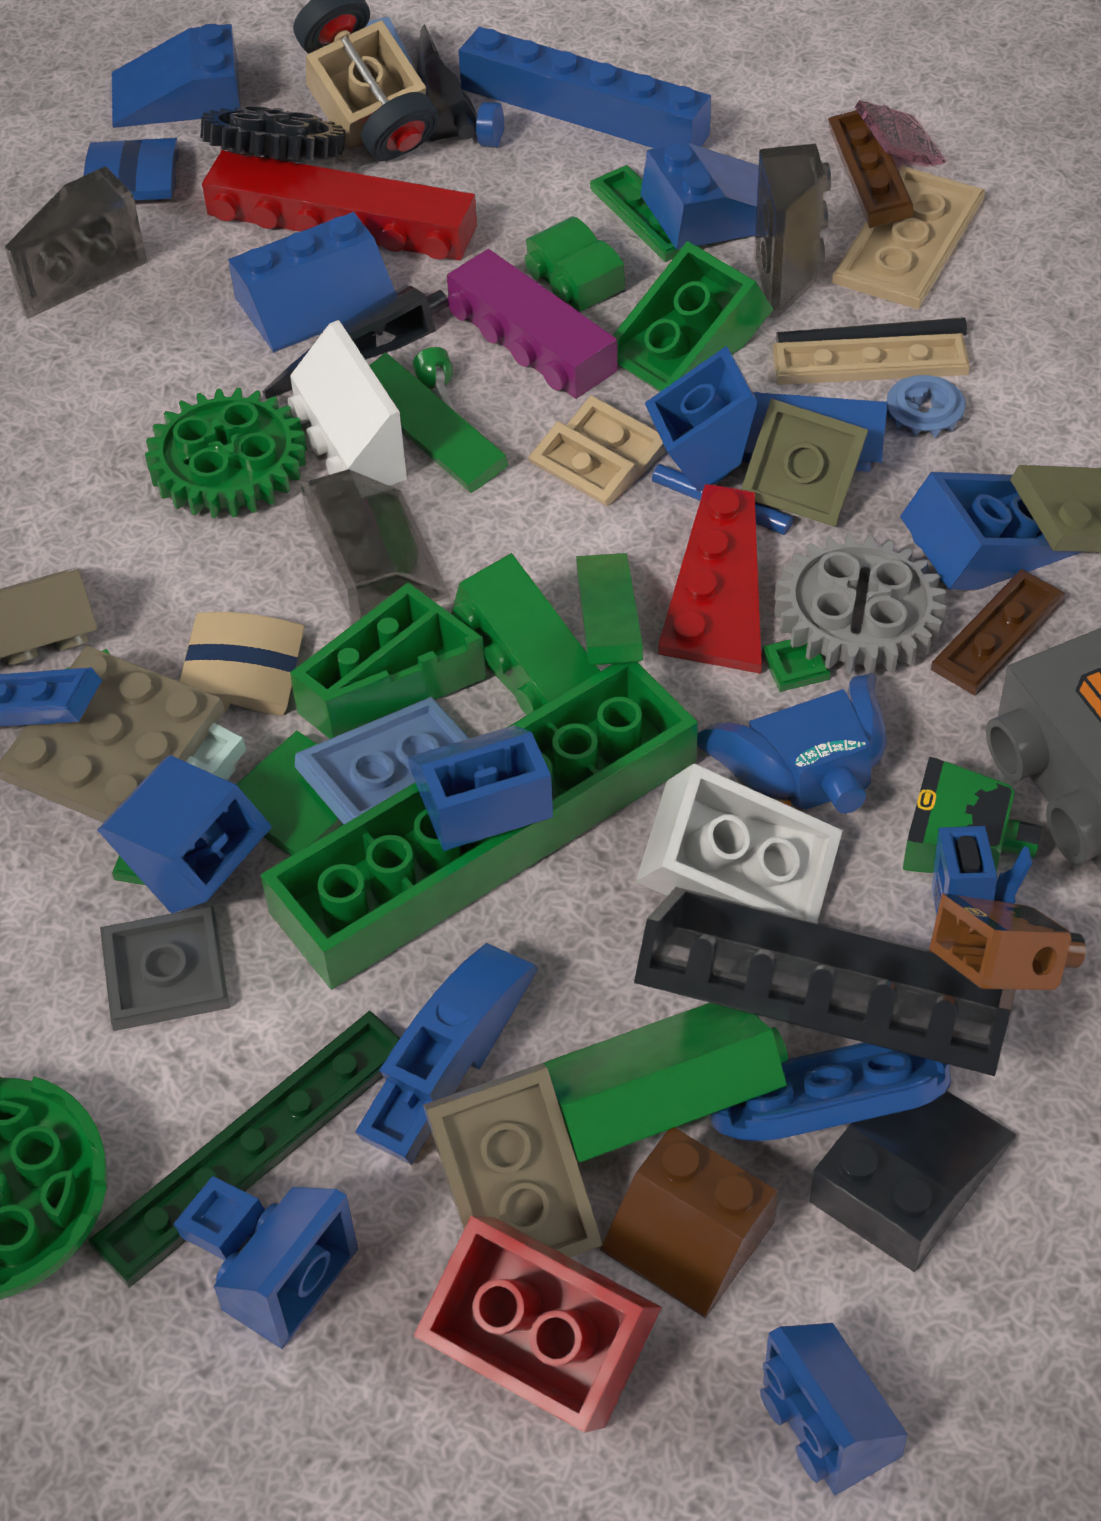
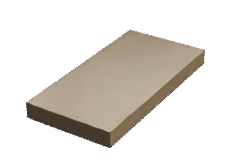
(908, 255)

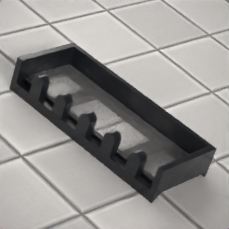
(822, 979)

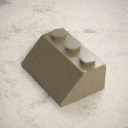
(44, 613)

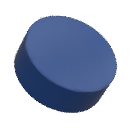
(490, 124)

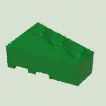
(521, 634)
(387, 662)

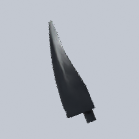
(443, 89)
(402, 313)

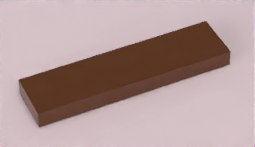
(870, 171)

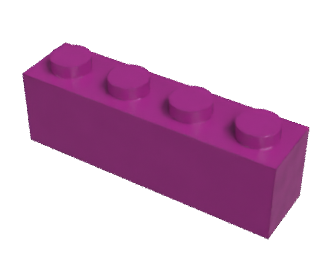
(531, 324)

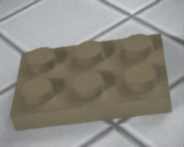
(514, 1160)

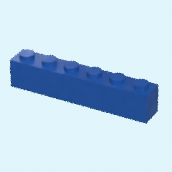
(583, 91)

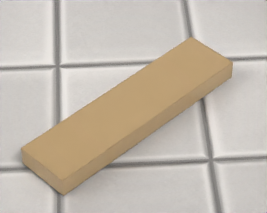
(870, 359)

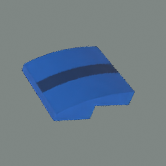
(141, 165)

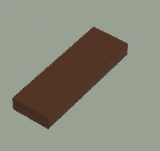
(997, 632)

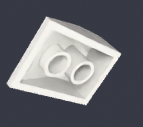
(738, 846)

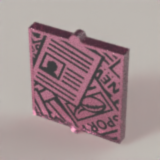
(899, 133)

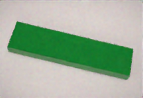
(438, 428)
(608, 609)

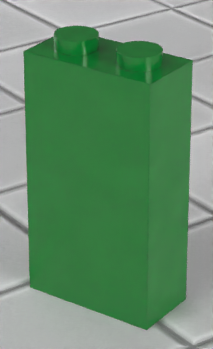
(664, 1076)

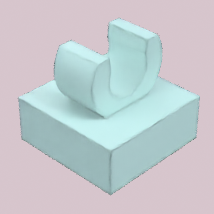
(219, 752)

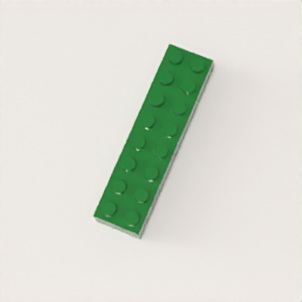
(385, 870)

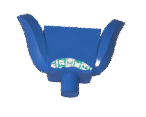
(807, 750)

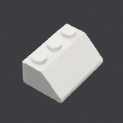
(347, 410)

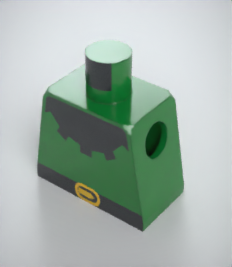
(964, 799)

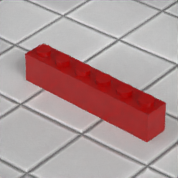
(305, 196)

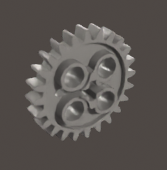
(900, 608)

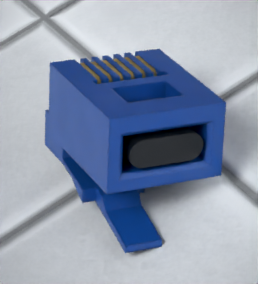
(967, 867)

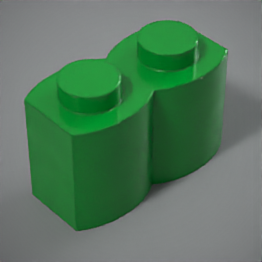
(575, 263)

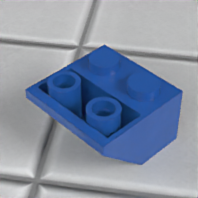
(483, 785)
(184, 832)
(829, 1405)

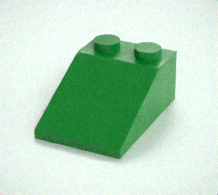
(689, 317)

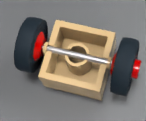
(363, 79)

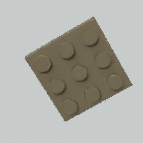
(116, 743)

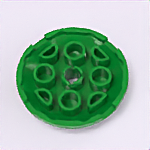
(48, 1181)

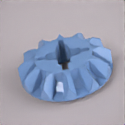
(909, 395)

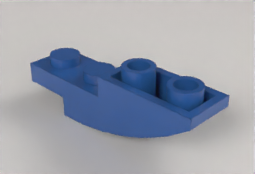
(441, 1044)

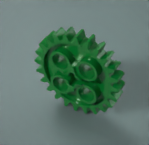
(226, 452)

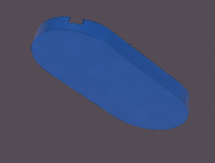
(836, 1090)

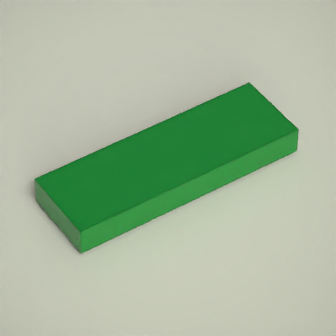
(621, 193)

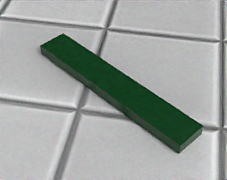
(248, 1146)

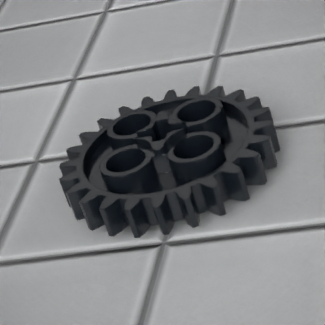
(272, 133)

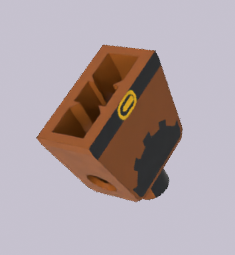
(1004, 943)

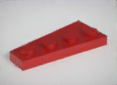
(717, 590)

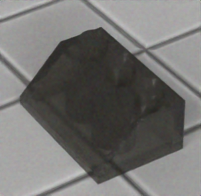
(790, 222)
(368, 541)

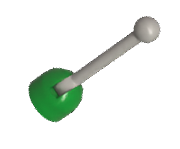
(432, 377)

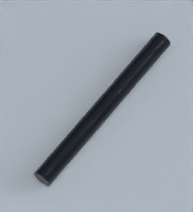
(897, 329)

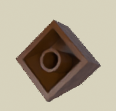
(690, 1221)

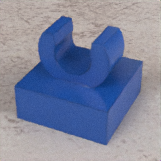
(219, 1218)

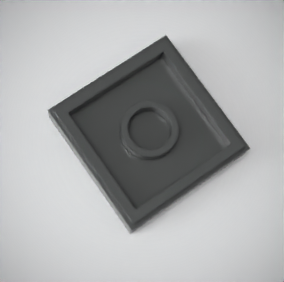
(164, 968)

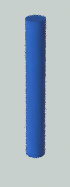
(678, 482)

